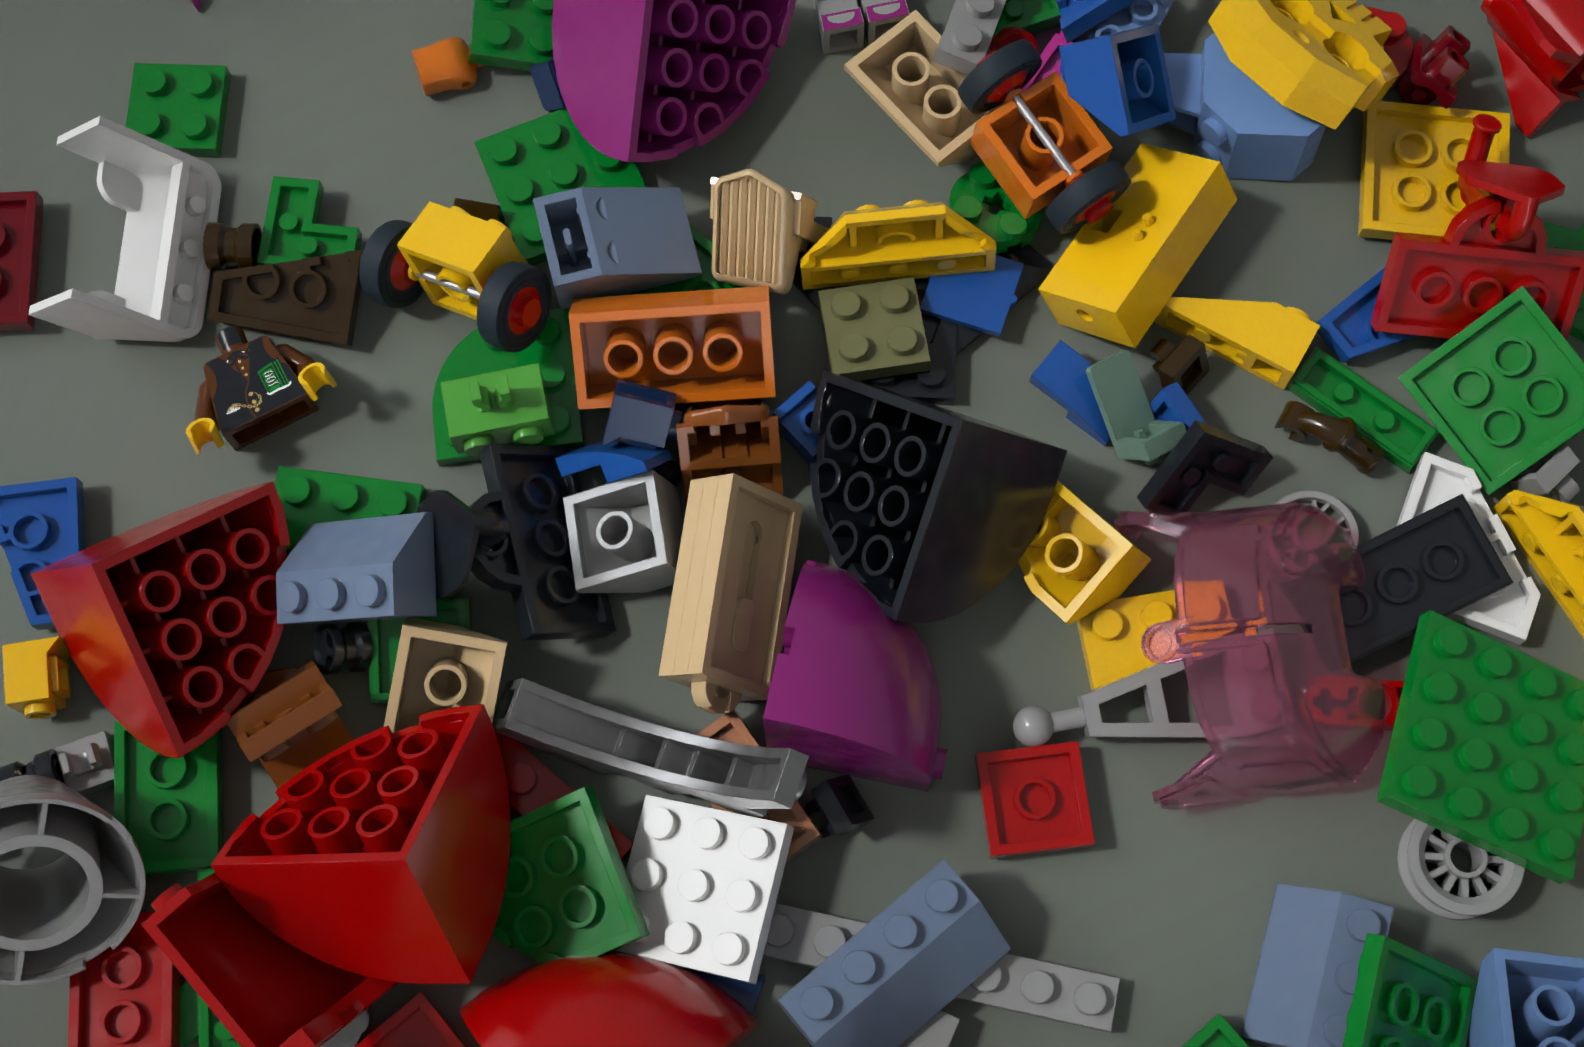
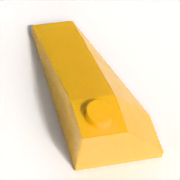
(1078, 559)

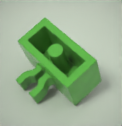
(497, 409)

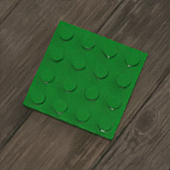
(1489, 748)

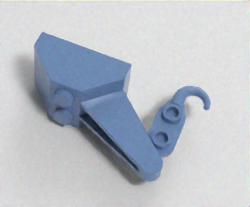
(1226, 109)
(1528, 1001)

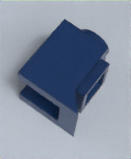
(642, 416)

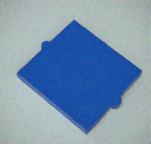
(975, 298)

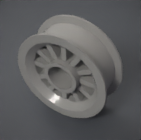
(1437, 899)

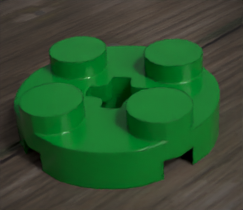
(971, 200)

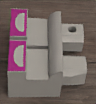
(844, 21)

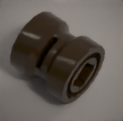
(231, 246)

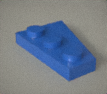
(39, 527)

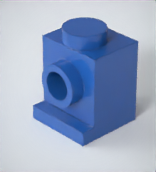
(793, 421)

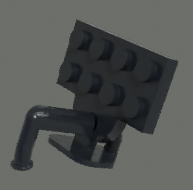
(529, 543)

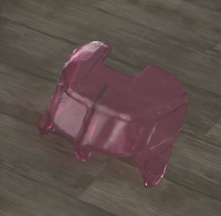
(1272, 706)

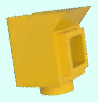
(36, 677)

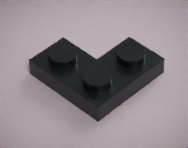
(1199, 459)

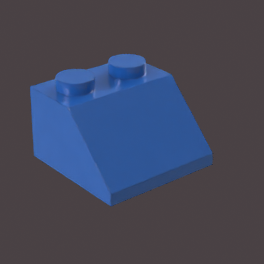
(1120, 79)

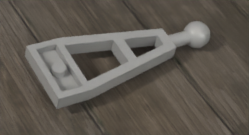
(1036, 725)

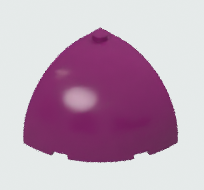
(662, 71)
(854, 686)

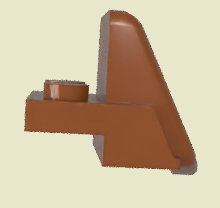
(730, 439)
(289, 721)

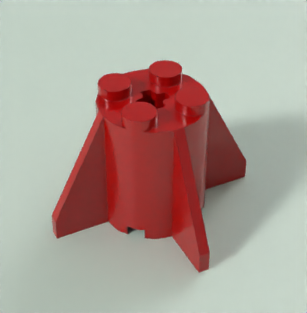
(1539, 55)

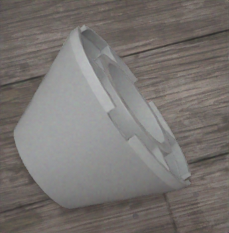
(74, 906)

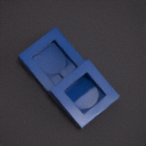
(1065, 381)
(616, 459)

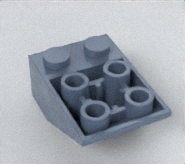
(615, 240)

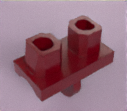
(1436, 69)

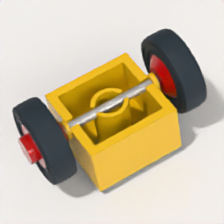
(462, 268)

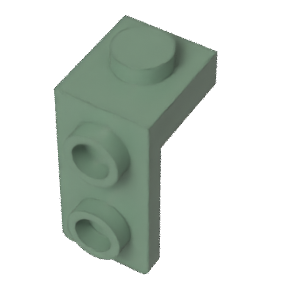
(1128, 412)

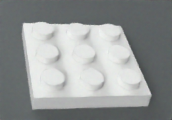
(706, 886)

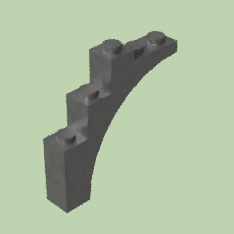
(673, 761)

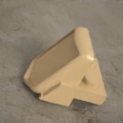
(759, 230)

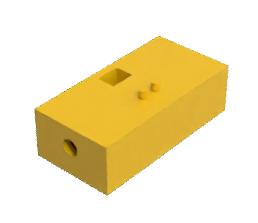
(1139, 252)

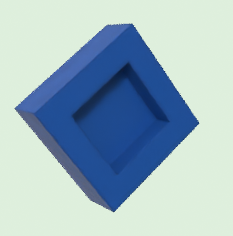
(1175, 405)

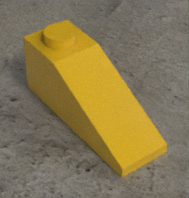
(1249, 334)

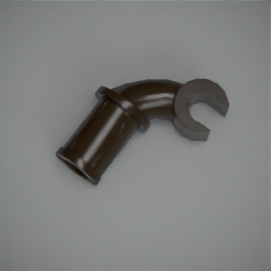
(1337, 434)

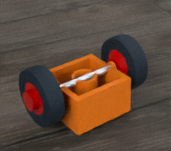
(1040, 140)

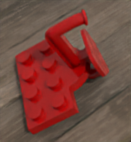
(1485, 255)

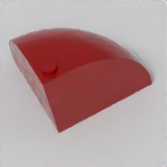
(175, 615)
(385, 852)
(606, 1004)

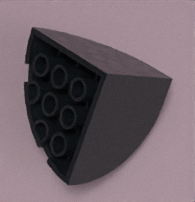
(923, 497)

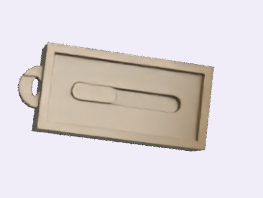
(730, 591)

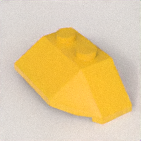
(896, 244)
(1553, 543)

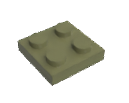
(874, 329)

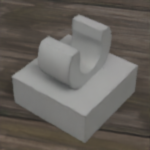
(1550, 476)
(88, 763)

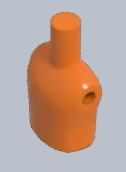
(445, 66)

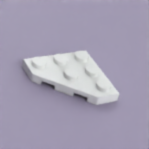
(1508, 611)

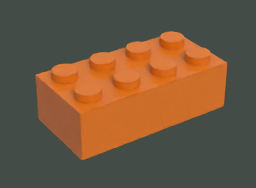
(679, 342)

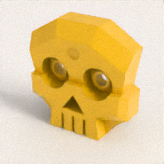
(1309, 53)

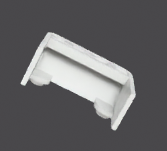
(161, 256)

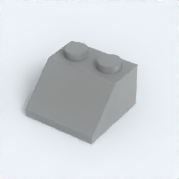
(625, 535)

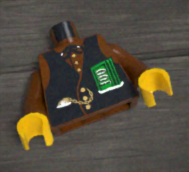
(253, 390)

